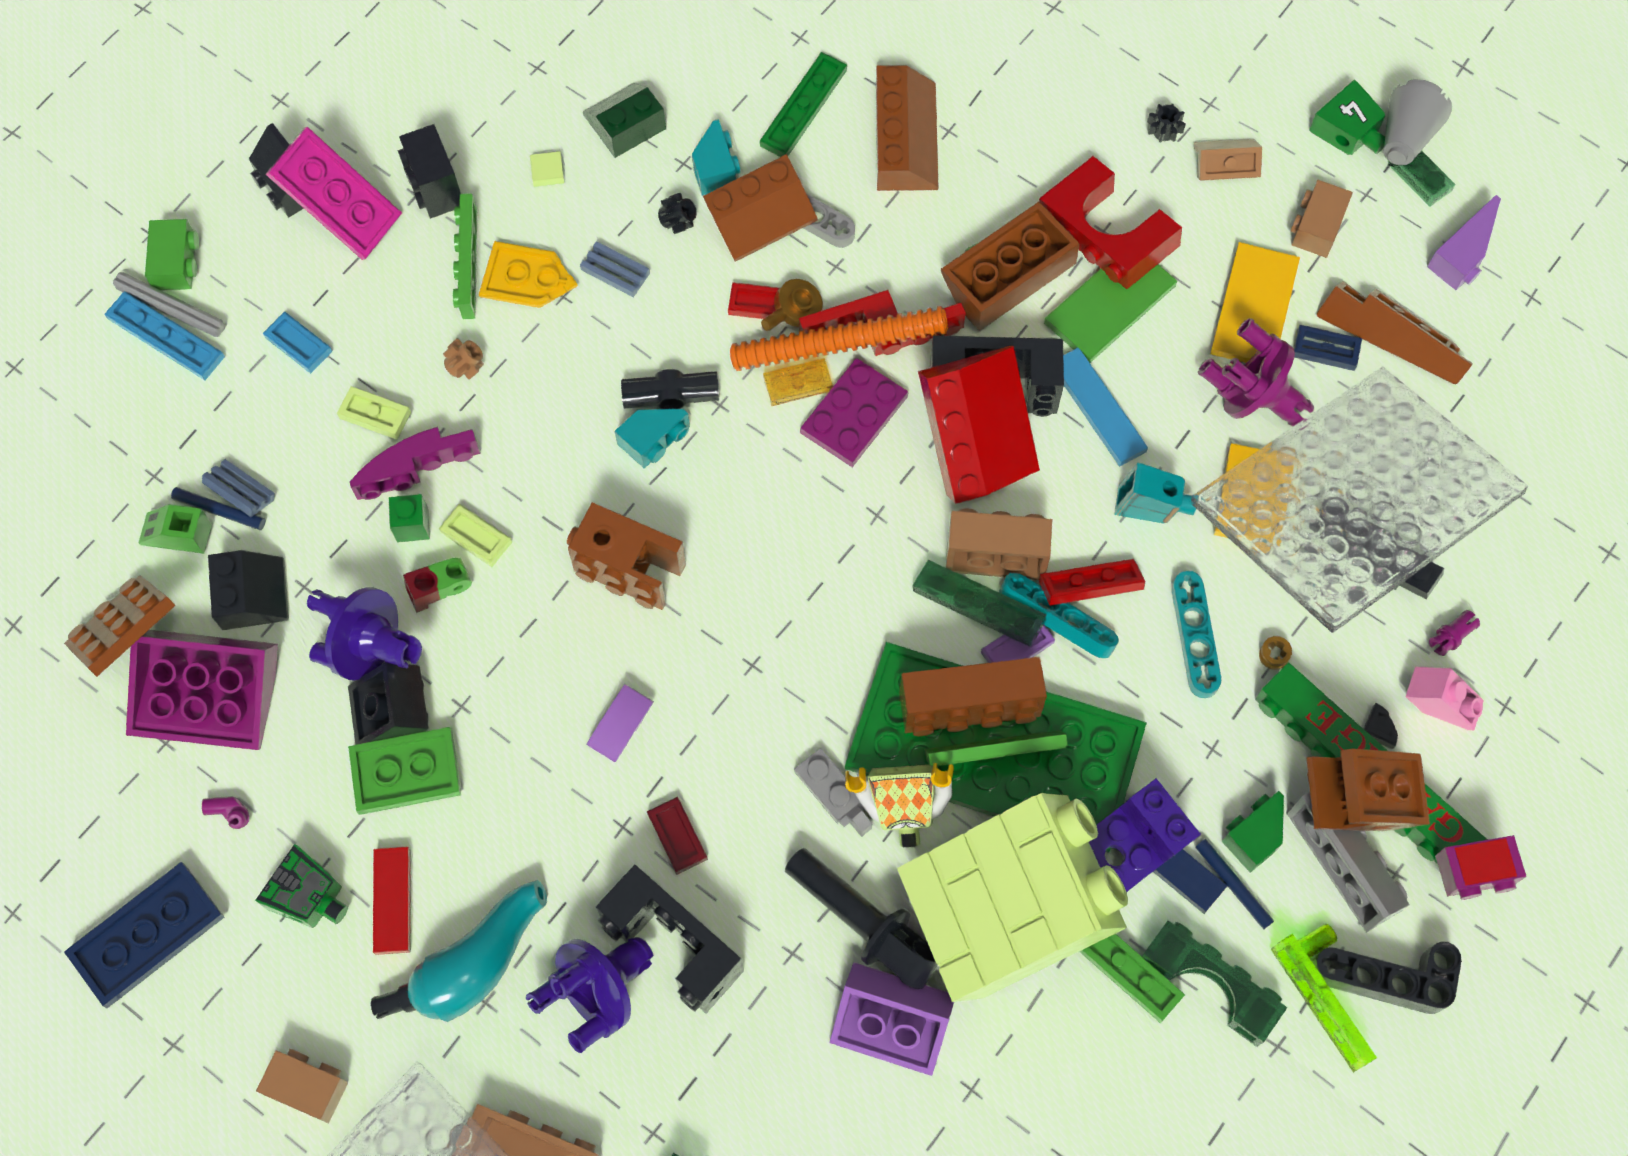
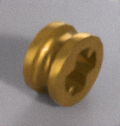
(1286, 652)

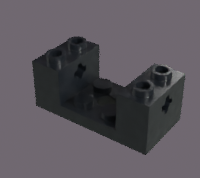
(1038, 362)
(636, 902)

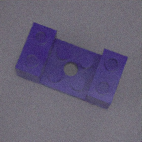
(1145, 831)

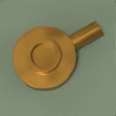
(792, 301)

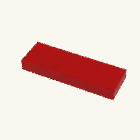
(1092, 581)
(391, 900)

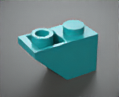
(713, 161)
(650, 432)

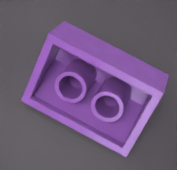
(891, 1019)

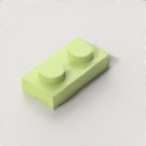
(374, 412)

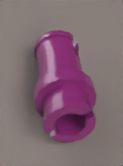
(1451, 635)

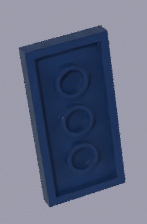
(143, 935)

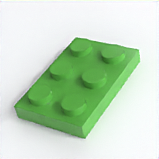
(404, 770)

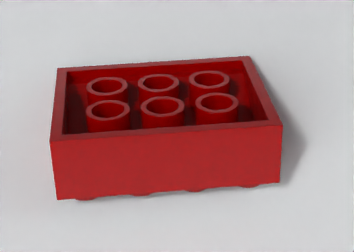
(979, 423)

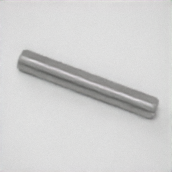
(169, 304)

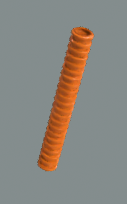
(838, 338)

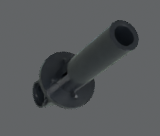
(887, 936)

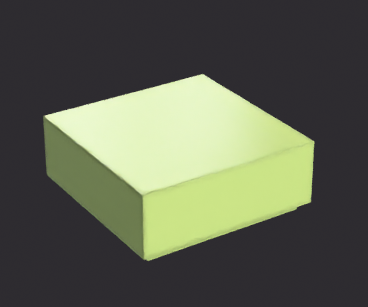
(547, 169)

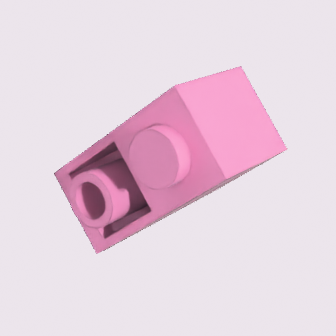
(1445, 696)

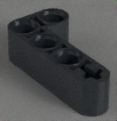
(1383, 972)

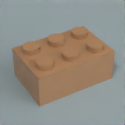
(998, 544)

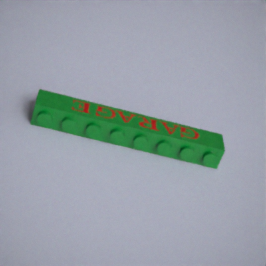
(1328, 730)

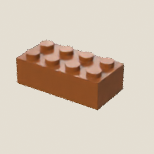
(972, 696)

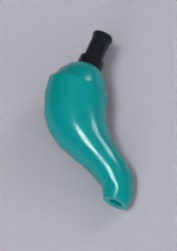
(470, 968)

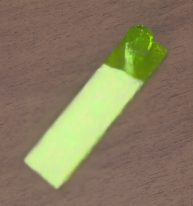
(1295, 960)

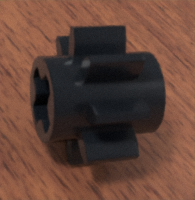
(1166, 123)
(677, 213)

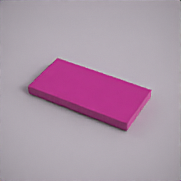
(334, 193)

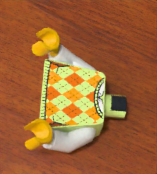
(903, 797)

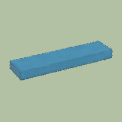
(164, 335)
(1101, 409)

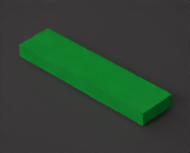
(803, 105)

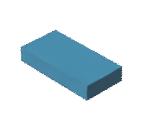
(297, 342)

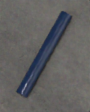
(217, 508)
(1234, 884)

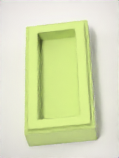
(475, 535)

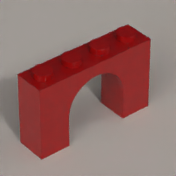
(1121, 256)

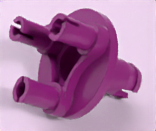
(1261, 380)

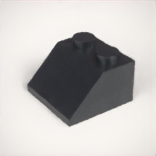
(263, 157)
(247, 589)
(388, 703)

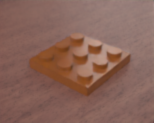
(118, 624)

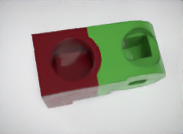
(436, 582)

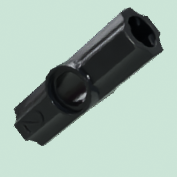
(669, 389)

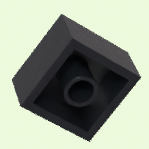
(429, 171)

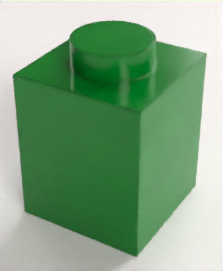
(409, 518)

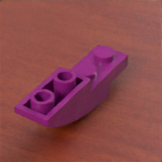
(400, 463)

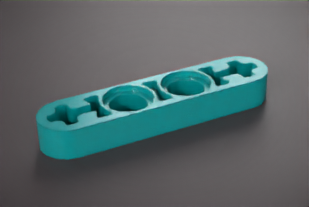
(1089, 634)
(1191, 634)

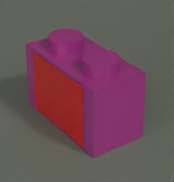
(1480, 867)

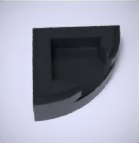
(1381, 726)

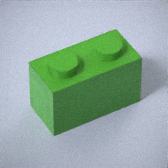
(171, 254)

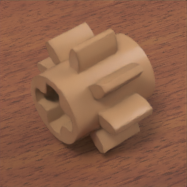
(463, 358)

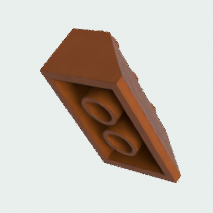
(760, 208)

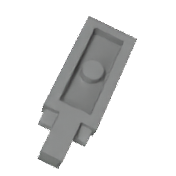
(829, 788)

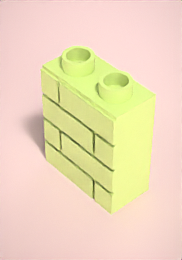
(1014, 895)

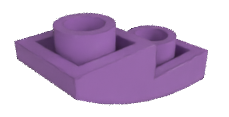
(620, 723)

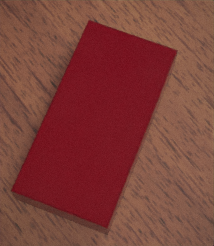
(677, 835)

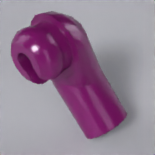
(229, 807)

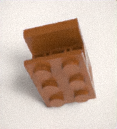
(620, 552)
(1367, 791)

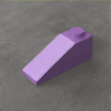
(1462, 253)

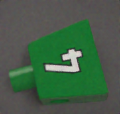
(1350, 121)

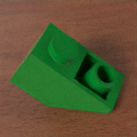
(1259, 834)

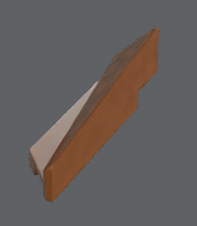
(1394, 330)

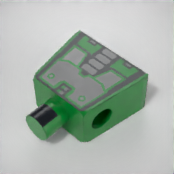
(302, 891)

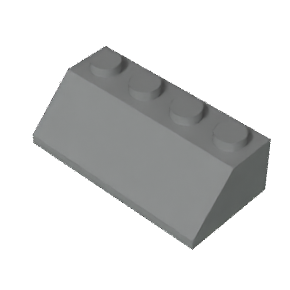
(1352, 867)

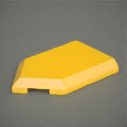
(524, 276)

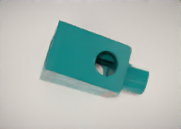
(1152, 495)

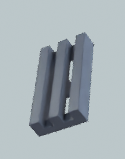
(600, 249)
(241, 484)

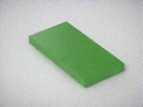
(1106, 310)

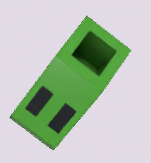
(176, 529)

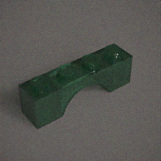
(1251, 1008)

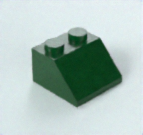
(627, 118)

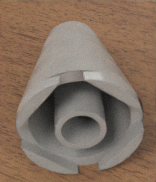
(1414, 119)

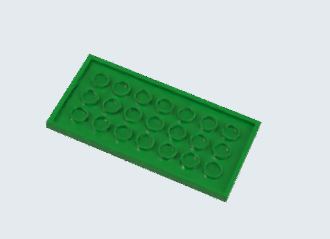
(1091, 768)

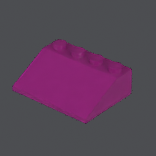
(200, 689)

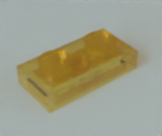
(797, 382)

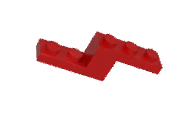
(873, 307)

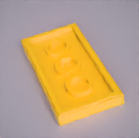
(1258, 290)

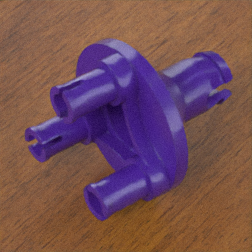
(361, 633)
(593, 986)

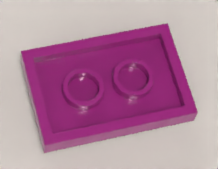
(854, 412)

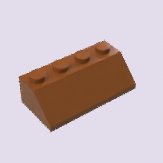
(905, 130)
(1010, 265)

